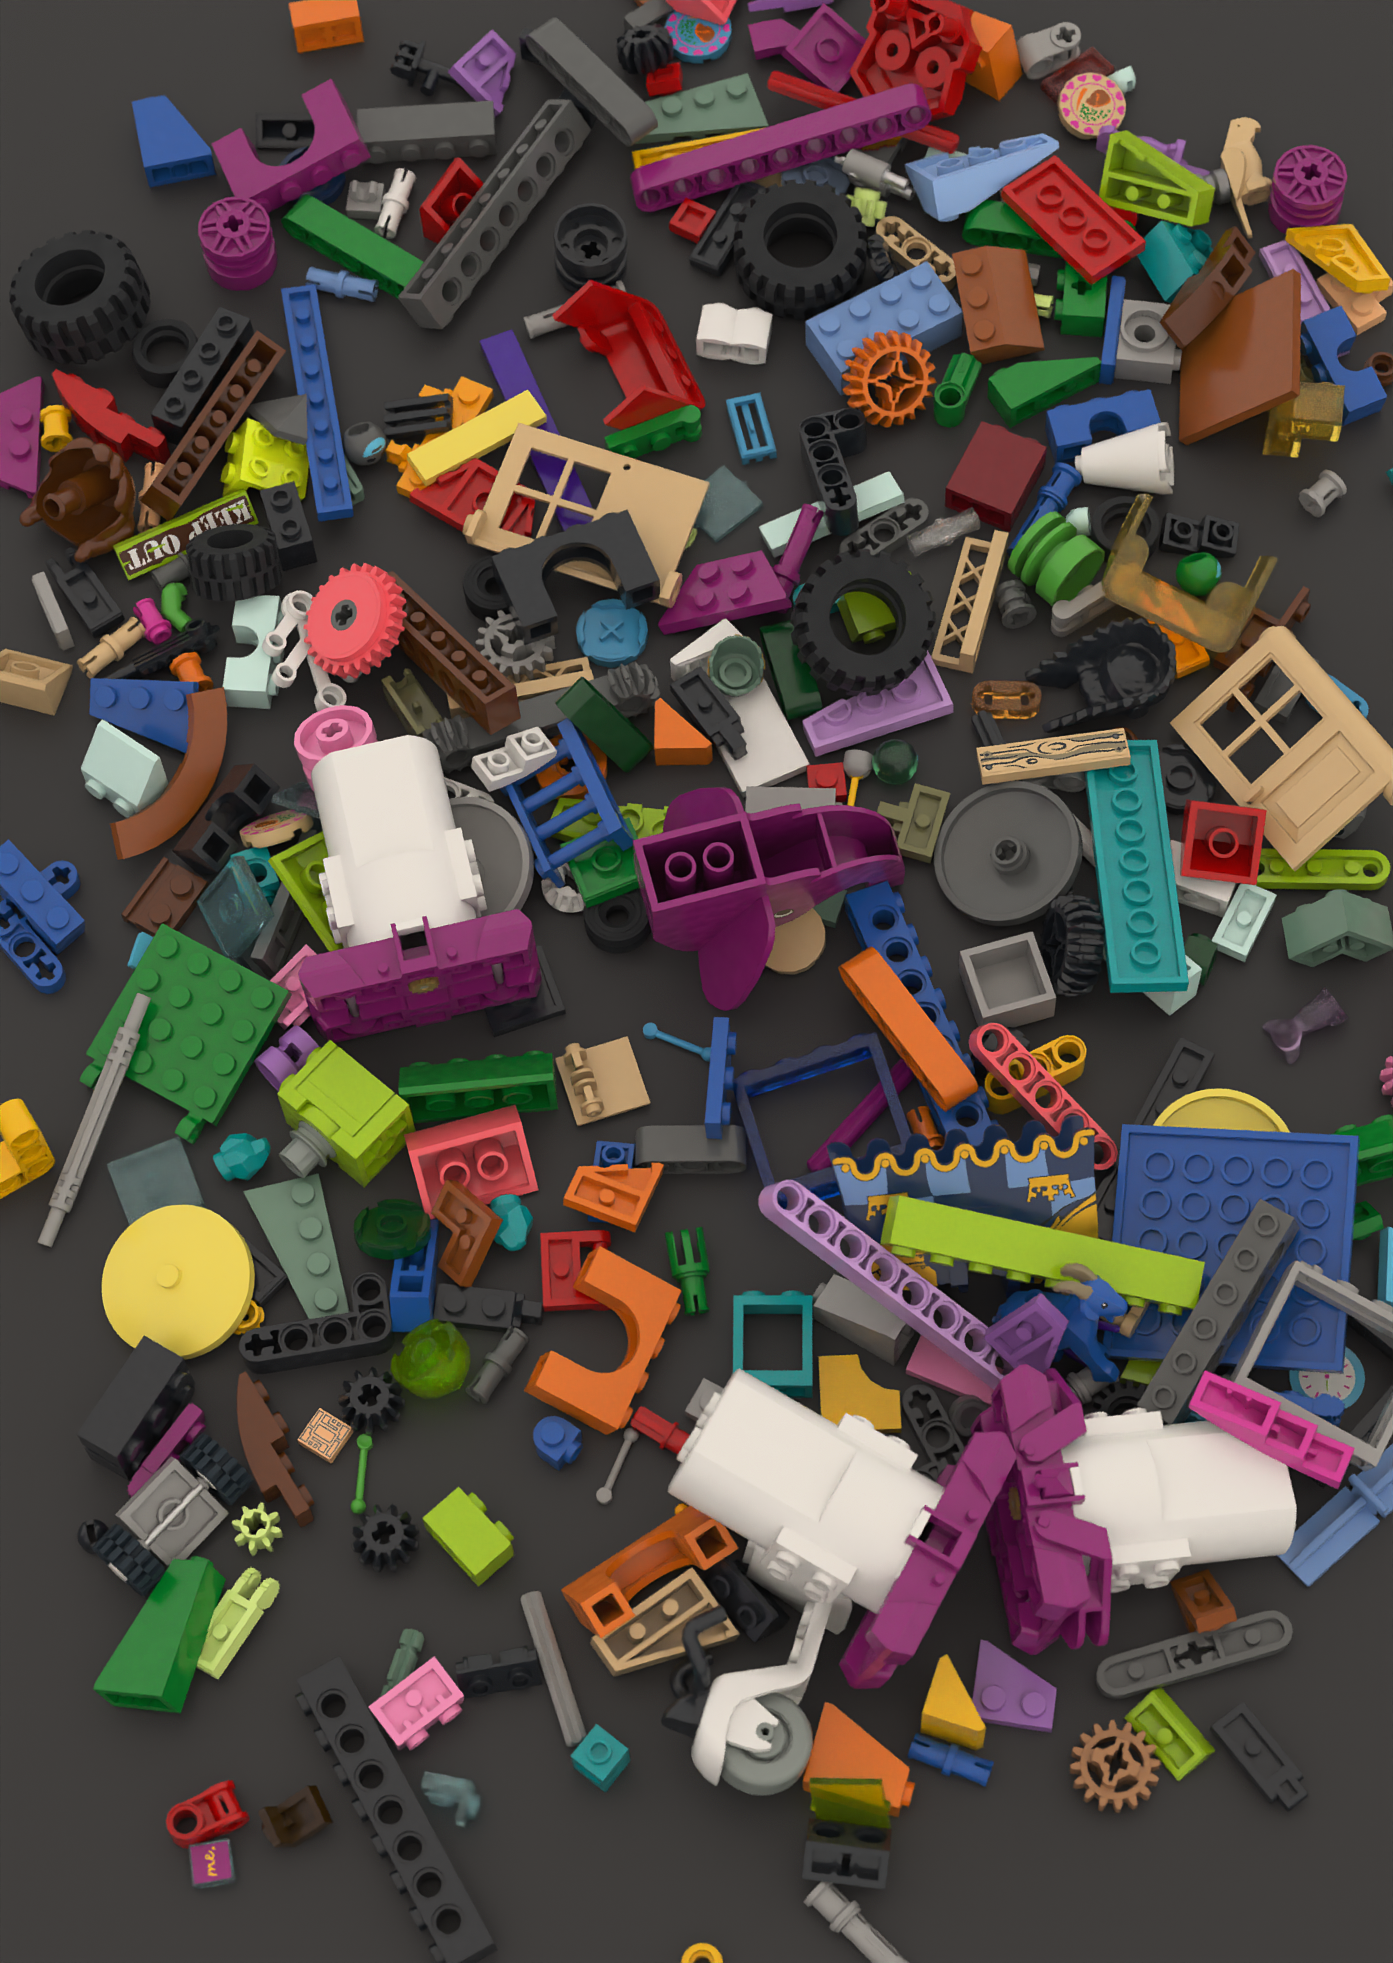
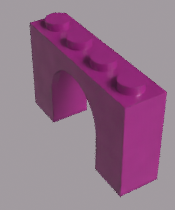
(334, 150)

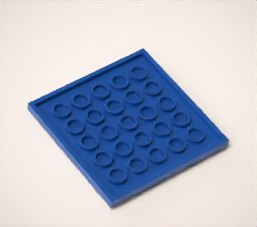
(1190, 1198)

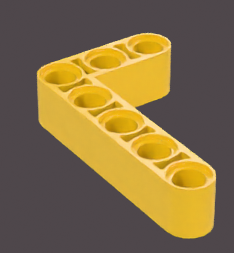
(23, 1148)

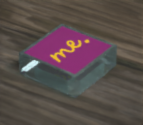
(212, 1863)

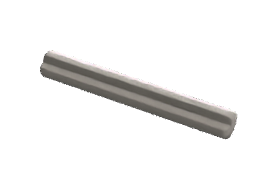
(553, 1668)

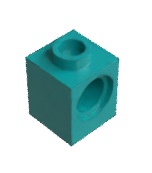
(258, 862)
(600, 1758)

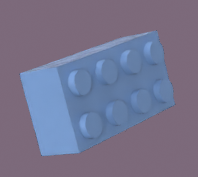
(907, 303)

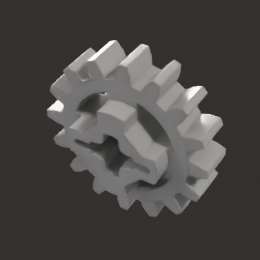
(515, 657)

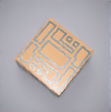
(325, 1435)

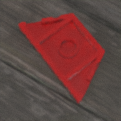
(467, 490)

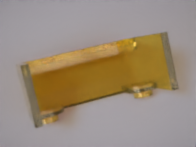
(1209, 623)

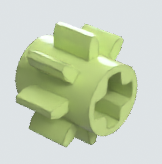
(868, 204)
(263, 1537)

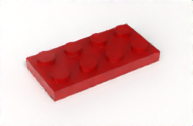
(1073, 219)

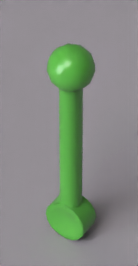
(364, 1443)

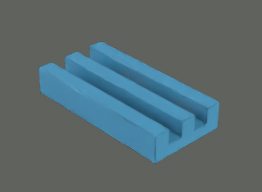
(756, 452)

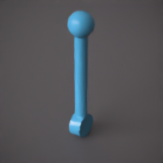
(651, 1031)

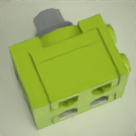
(341, 1116)

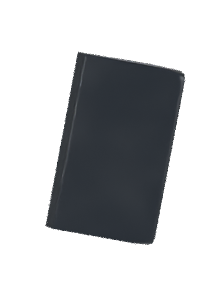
(284, 130)

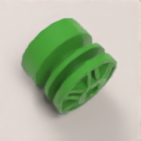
(1055, 558)

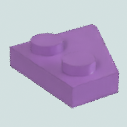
(486, 70)
(1029, 1334)
(1011, 1693)

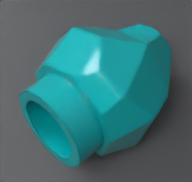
(241, 1156)
(515, 1224)

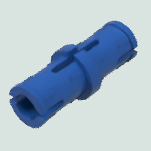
(950, 1759)

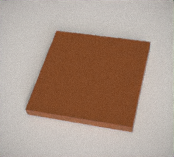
(1243, 359)

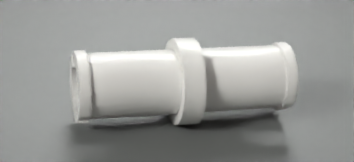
(395, 203)

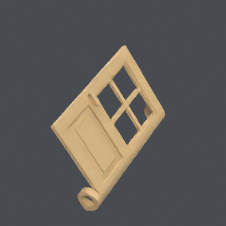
(657, 499)
(1316, 781)

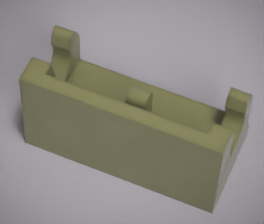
(410, 703)

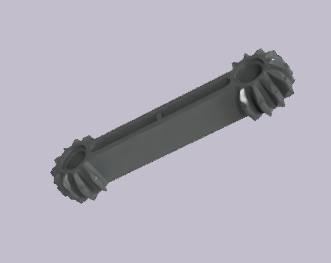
(458, 740)

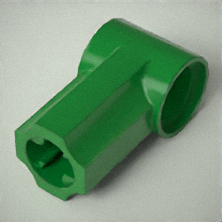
(956, 389)

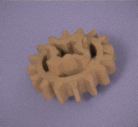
(1100, 1759)

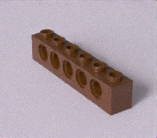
(213, 426)
(456, 664)

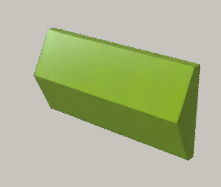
(299, 872)

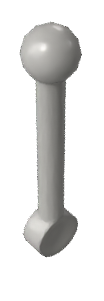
(604, 1494)

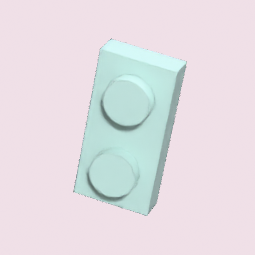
(1243, 921)

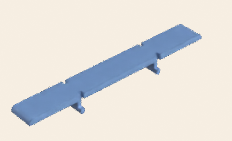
(1342, 1522)

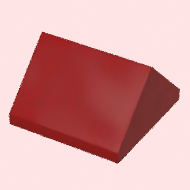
(448, 200)

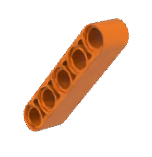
(908, 1028)

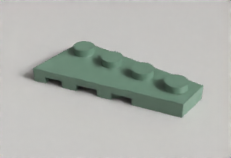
(301, 1236)

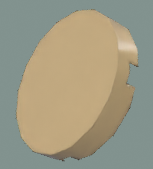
(798, 944)

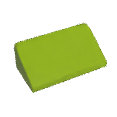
(1176, 1738)

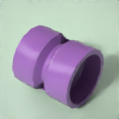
(277, 1062)

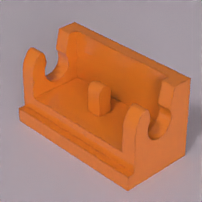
(325, 24)

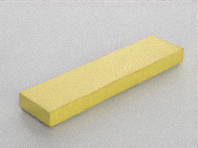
(475, 437)

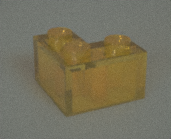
(1312, 415)

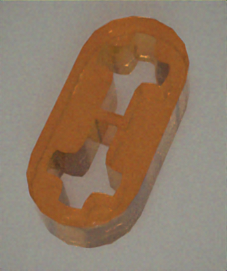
(1006, 699)

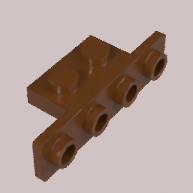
(1255, 625)

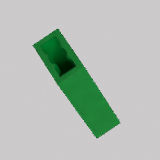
(165, 1641)

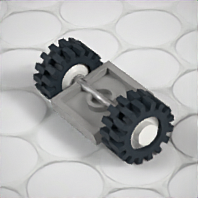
(172, 1513)

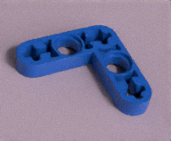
(21, 931)

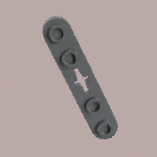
(1154, 1664)

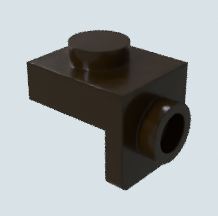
(295, 1818)

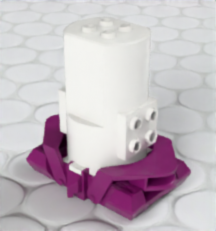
(1116, 1506)

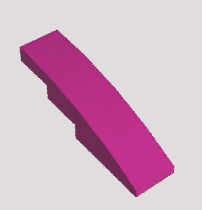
(1270, 1430)

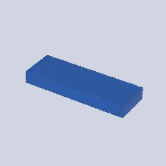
(1112, 330)

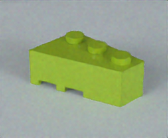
(1152, 184)

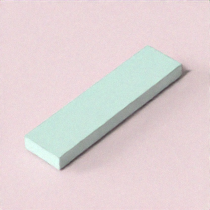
(872, 498)

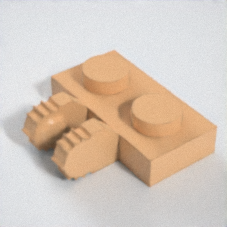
(1361, 309)

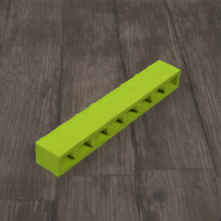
(1038, 1252)

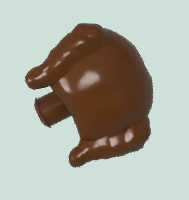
(85, 498)

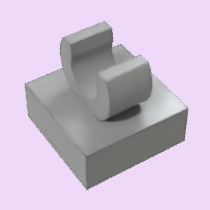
(365, 200)

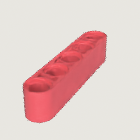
(1032, 1079)

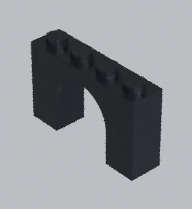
(607, 542)

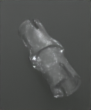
(943, 532)

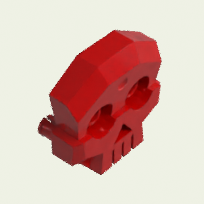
(925, 35)

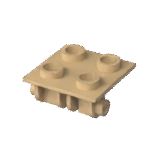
(601, 1080)

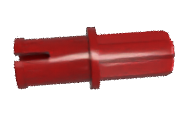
(659, 1429)

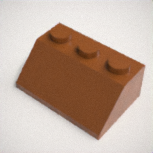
(998, 303)

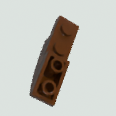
(1209, 290)
(262, 1440)

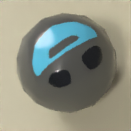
(364, 443)

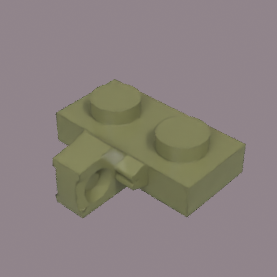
(917, 821)

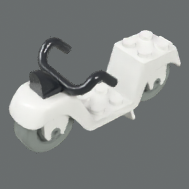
(751, 1719)

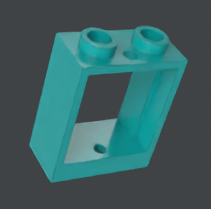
(789, 1382)

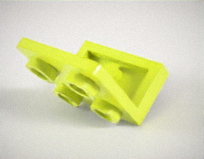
(263, 460)

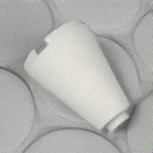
(1131, 461)

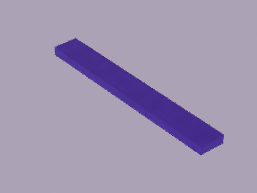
(513, 378)

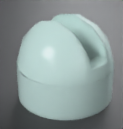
(1124, 79)
(1081, 520)

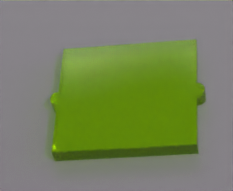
(850, 1801)

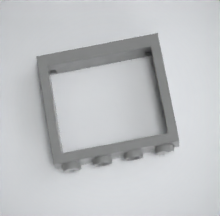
(1346, 1298)

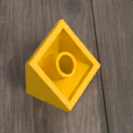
(950, 1711)

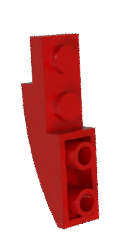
(99, 419)

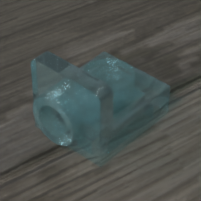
(446, 1790)

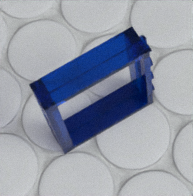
(792, 1070)

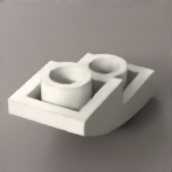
(520, 757)

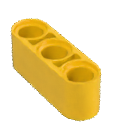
(1048, 1057)

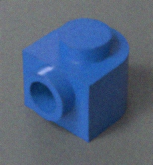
(557, 1441)

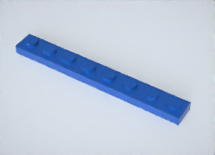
(314, 379)

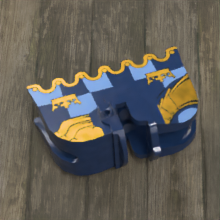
(1023, 1180)

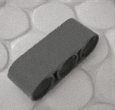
(688, 1151)

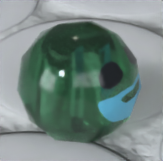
(895, 761)

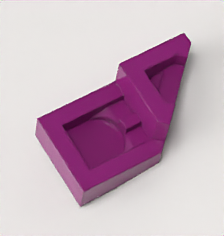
(771, 37)

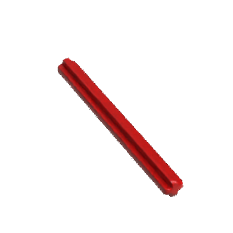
(827, 98)

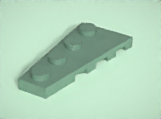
(708, 109)

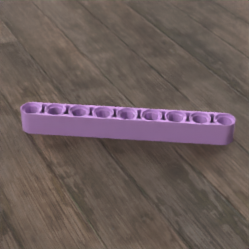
(893, 1278)

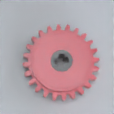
(355, 620)

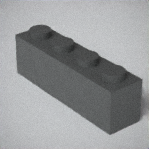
(428, 131)

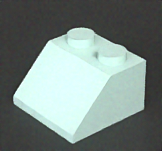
(122, 771)

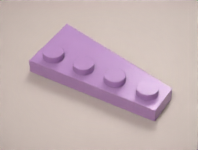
(867, 717)

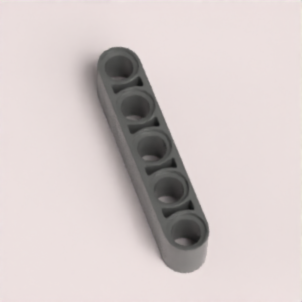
(591, 81)

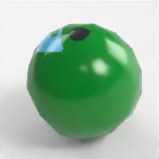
(1198, 574)

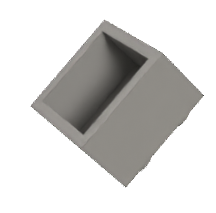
(1007, 982)

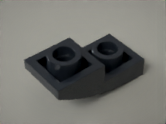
(1192, 536)

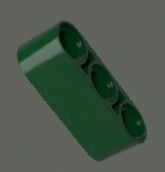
(793, 683)
(604, 724)

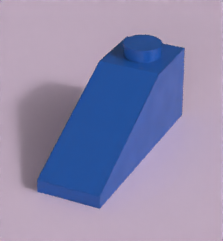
(415, 1286)

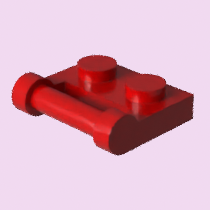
(562, 1266)

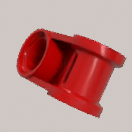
(209, 1814)

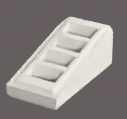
(700, 650)

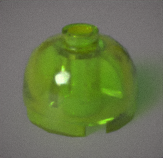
(433, 1360)

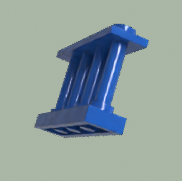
(597, 801)

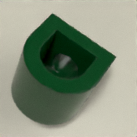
(1202, 952)

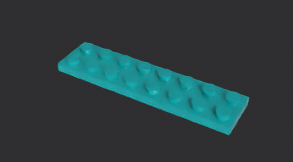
(1136, 874)

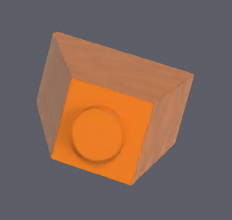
(848, 1751)

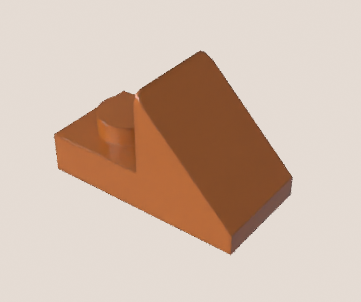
(1202, 1602)

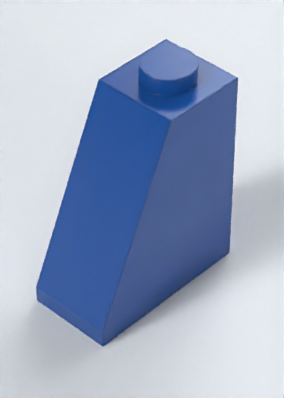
(169, 143)

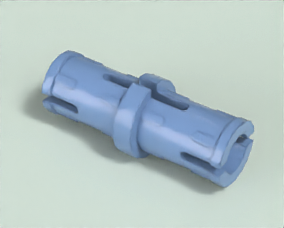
(343, 284)

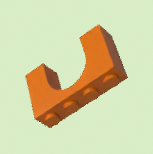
(645, 1309)
(604, 1592)

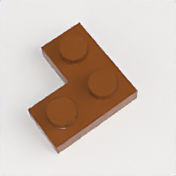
(473, 1231)

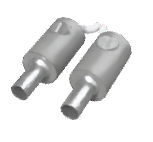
(873, 174)

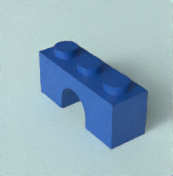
(1322, 341)
(1071, 426)
(39, 901)

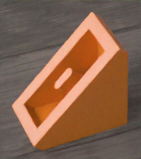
(677, 740)

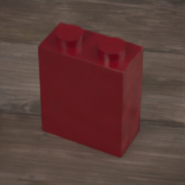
(996, 475)

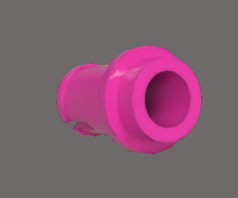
(156, 627)

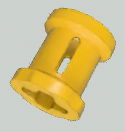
(56, 430)

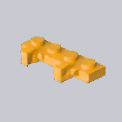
(469, 401)

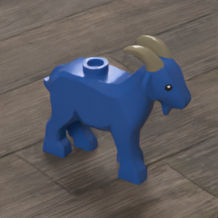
(1082, 1308)

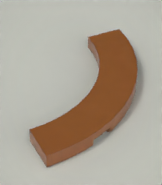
(189, 784)

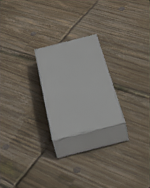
(52, 611)

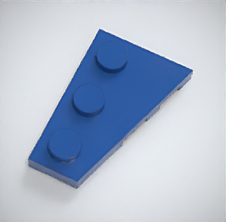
(145, 707)
(720, 1078)

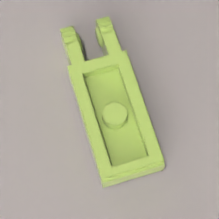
(235, 1619)

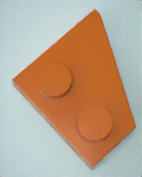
(613, 1192)

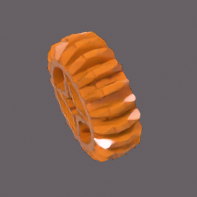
(888, 350)

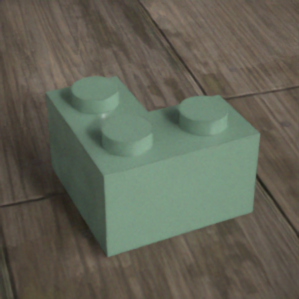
(1338, 926)

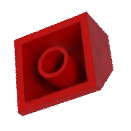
(1221, 842)

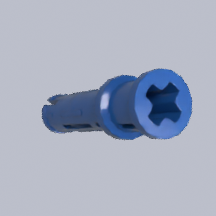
(1051, 497)

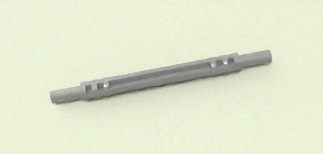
(94, 1120)

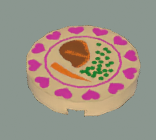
(1089, 104)
(275, 828)

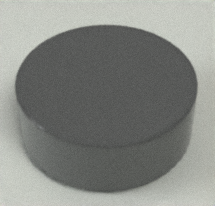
(964, 1413)

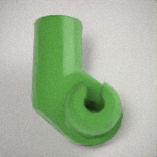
(171, 602)

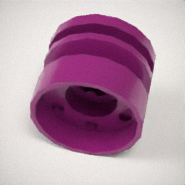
(1307, 188)
(237, 243)

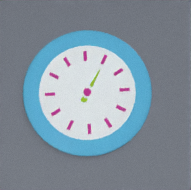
(1345, 1386)

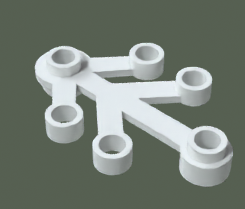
(292, 617)

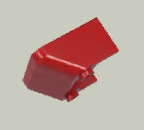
(638, 350)

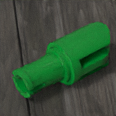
(691, 1274)

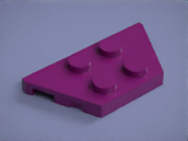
(21, 436)
(725, 590)

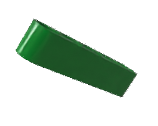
(1000, 226)
(351, 244)

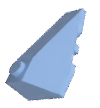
(963, 182)

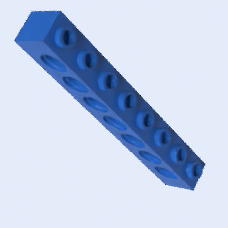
(881, 905)

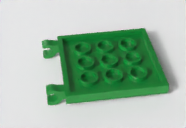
(198, 1028)

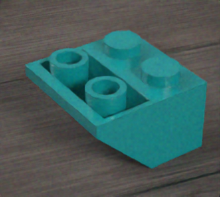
(1173, 256)

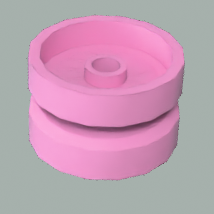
(331, 731)

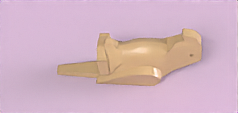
(1244, 168)

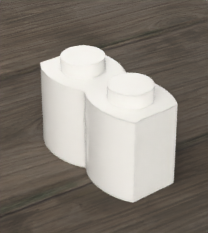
(734, 334)

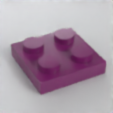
(825, 49)

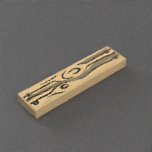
(1053, 756)

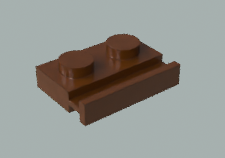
(165, 898)

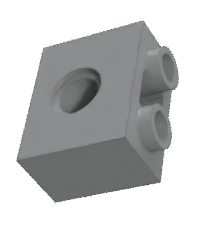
(1145, 360)

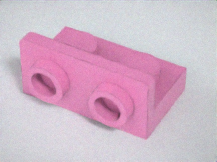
(418, 1704)

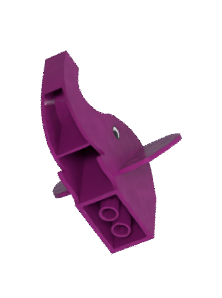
(732, 876)

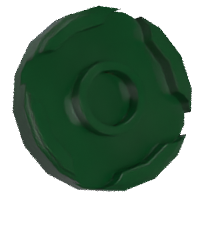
(392, 1229)

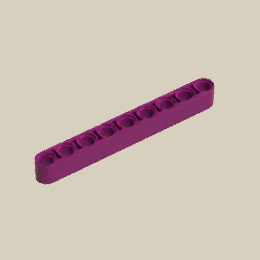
(780, 147)

